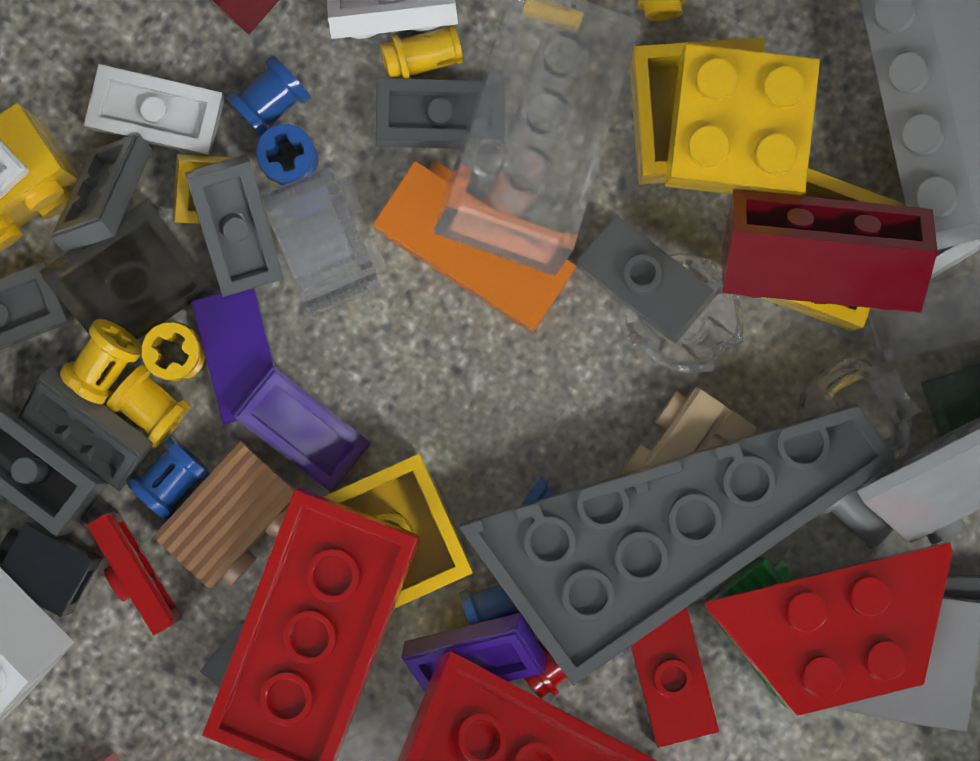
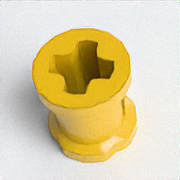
(155, 358)
(101, 361)
(148, 405)

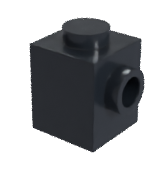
(48, 567)

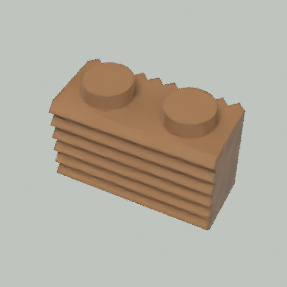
(227, 517)

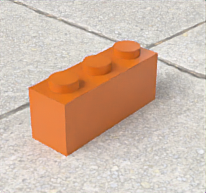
(502, 284)

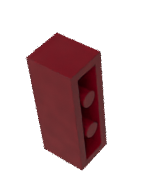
(828, 251)

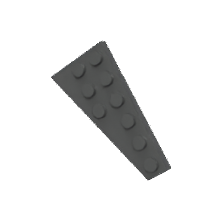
(639, 547)

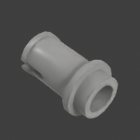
(860, 519)

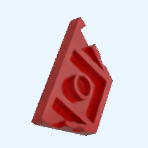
(841, 629)

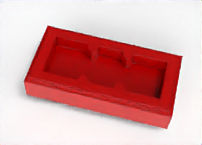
(132, 573)
(674, 682)

